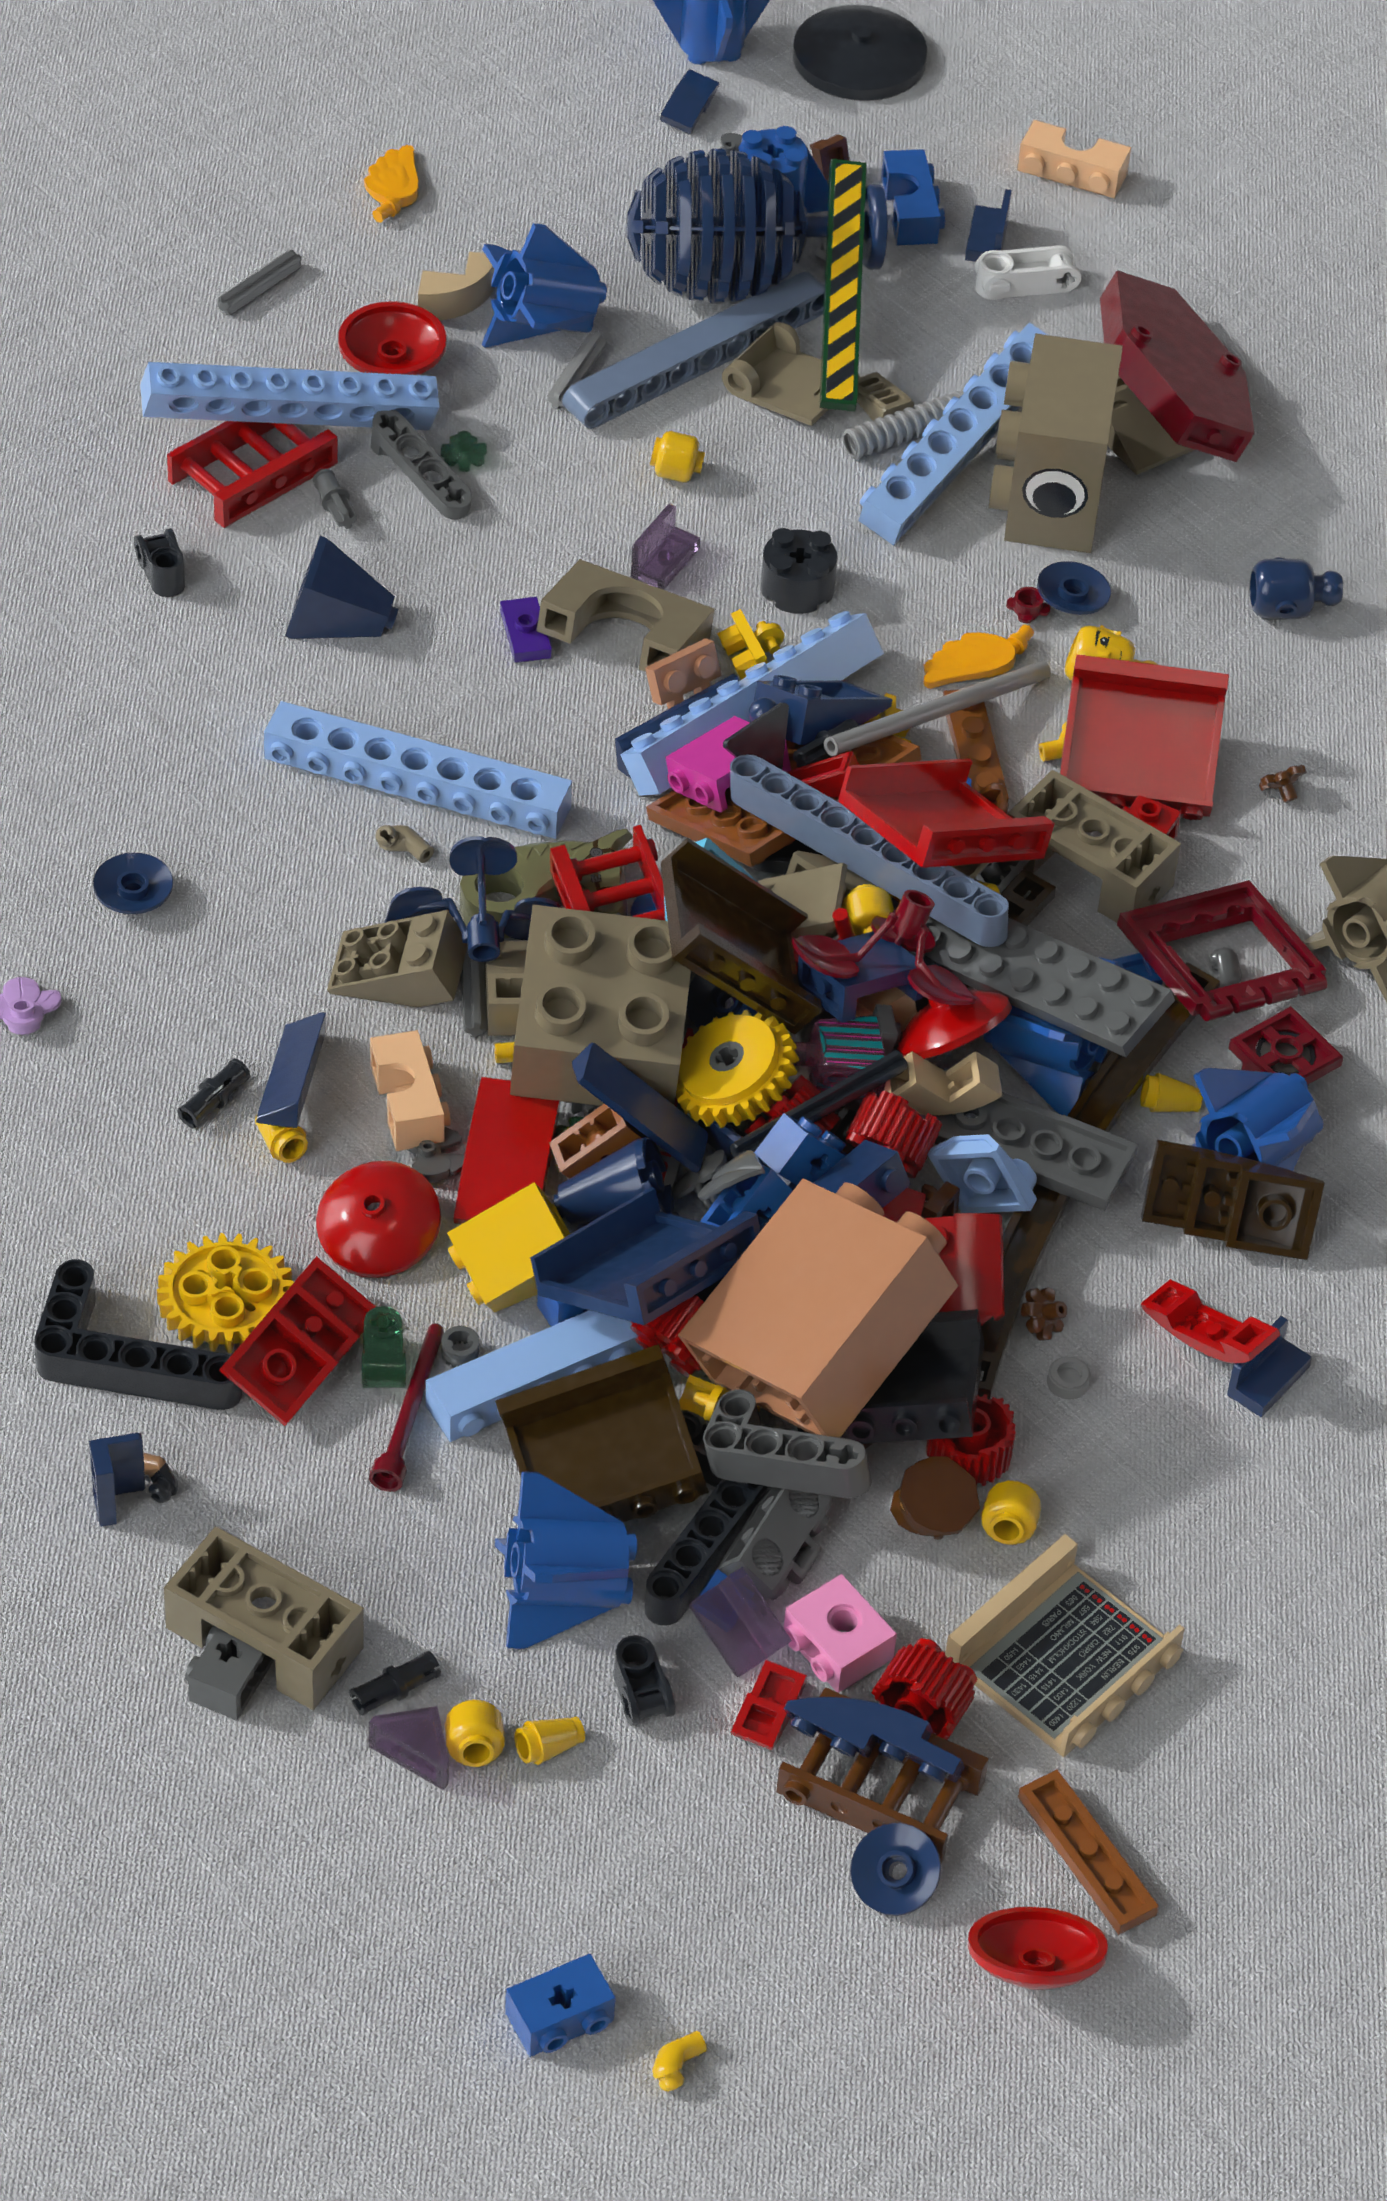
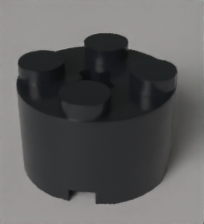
(799, 570)

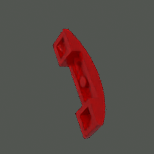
(1205, 1329)

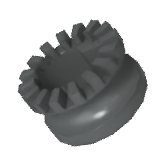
(459, 1334)

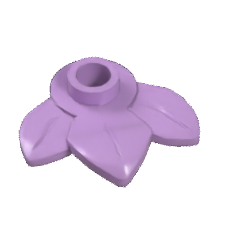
(25, 1005)

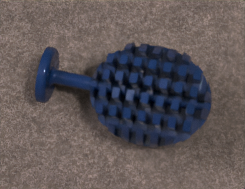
(731, 226)

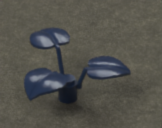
(482, 933)

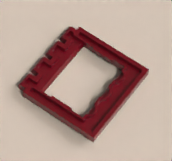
(1210, 910)

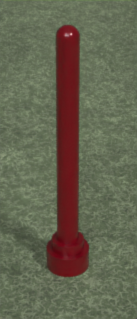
(390, 1469)

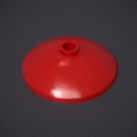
(392, 339)
(947, 1027)
(382, 1239)
(1037, 1947)

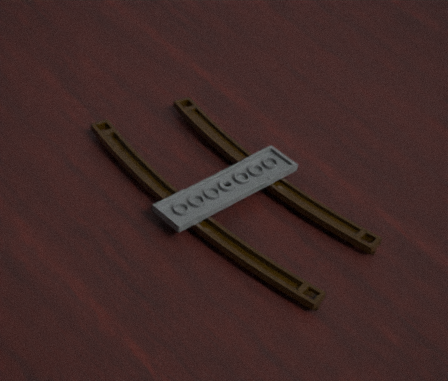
(1068, 1153)

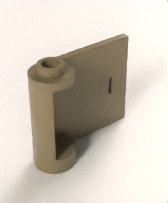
(778, 375)

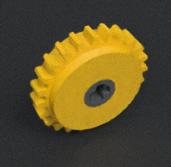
(735, 1068)

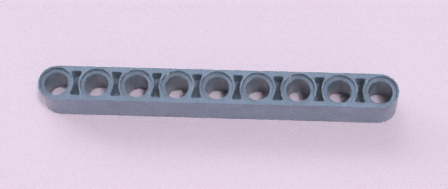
(692, 351)
(846, 839)

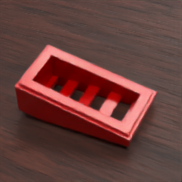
(827, 774)

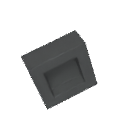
(889, 1028)

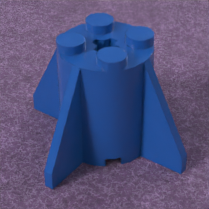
(711, 27)
(791, 156)
(541, 289)
(1047, 1056)
(1257, 1115)
(563, 1562)

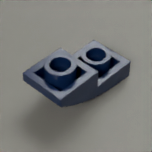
(689, 101)

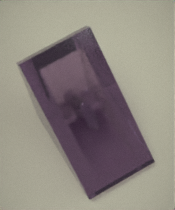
(414, 1742)

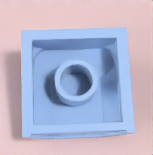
(984, 1174)

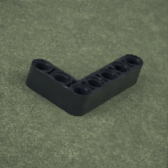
(119, 1363)
(694, 1545)

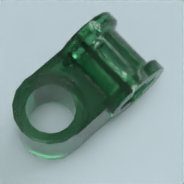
(383, 1353)

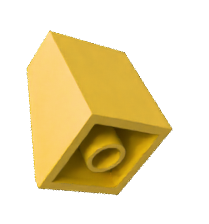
(499, 1246)

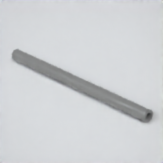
(936, 708)

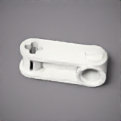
(1025, 272)

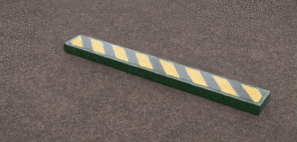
(843, 285)

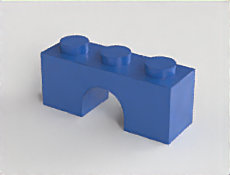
(909, 182)

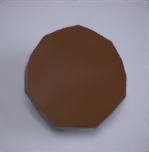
(935, 1498)

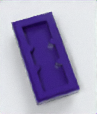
(521, 623)

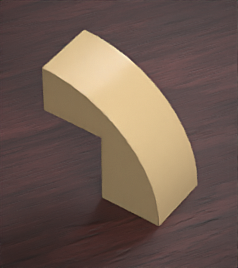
(457, 294)
(940, 1092)

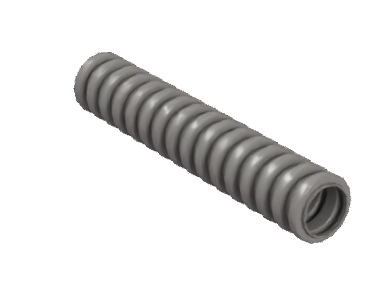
(894, 428)

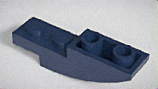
(860, 1724)

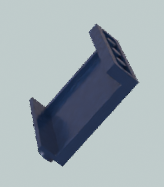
(640, 1260)

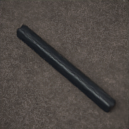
(831, 1098)

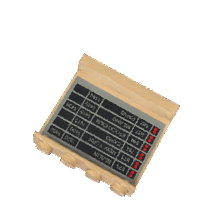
(1061, 1650)

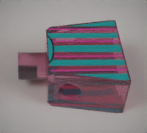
(841, 1050)

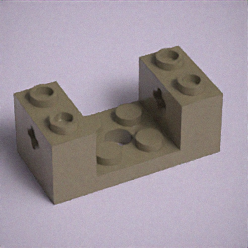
(1129, 856)
(306, 1631)

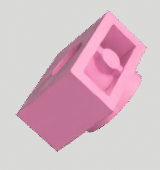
(834, 1654)

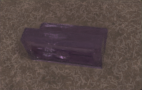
(662, 550)
(740, 1622)

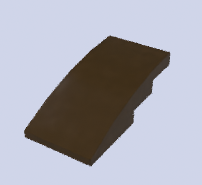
(1232, 1200)

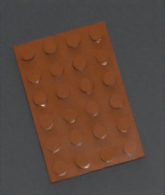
(744, 834)

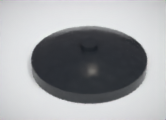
(859, 52)

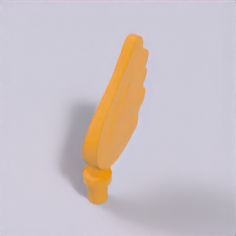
(393, 182)
(975, 657)

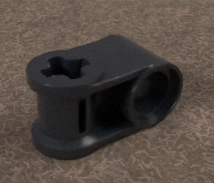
(161, 562)
(643, 1687)

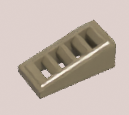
(892, 396)

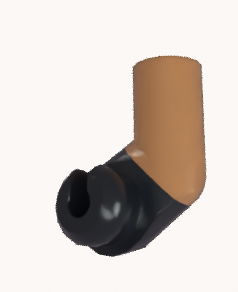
(163, 1480)

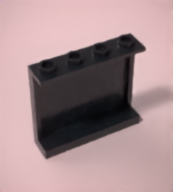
(931, 1387)

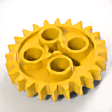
(221, 1290)

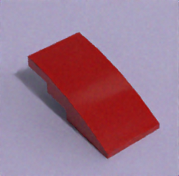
(504, 1147)
(299, 1341)

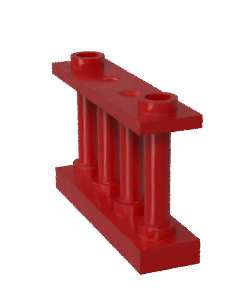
(255, 486)
(569, 872)

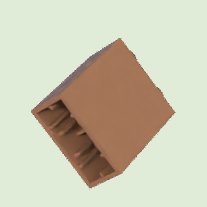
(821, 1306)

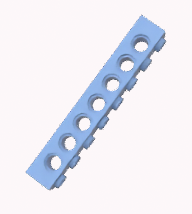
(285, 395)
(945, 446)
(418, 769)

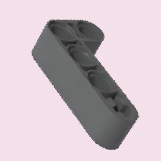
(781, 1458)

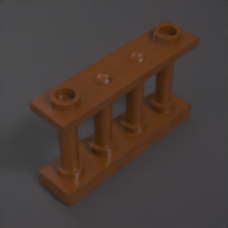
(844, 1804)

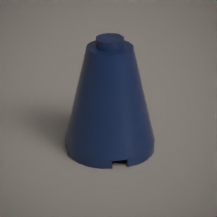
(614, 1182)

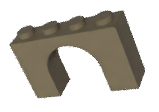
(598, 593)

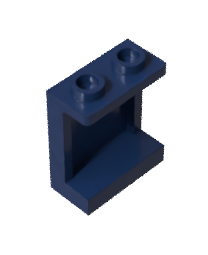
(879, 970)

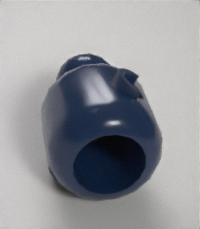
(1289, 588)

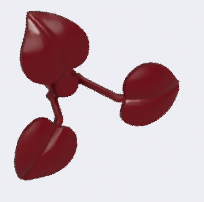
(905, 928)

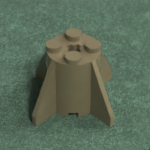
(1358, 914)

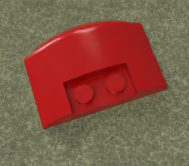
(975, 1262)

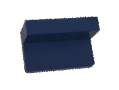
(988, 228)
(1269, 1374)
(115, 1470)

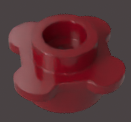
(1028, 604)

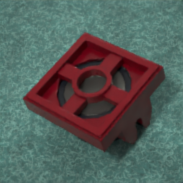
(1286, 1046)

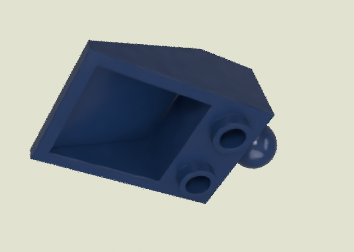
(816, 704)

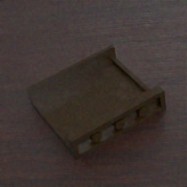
(735, 934)
(609, 1436)

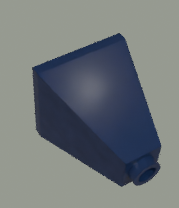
(339, 599)

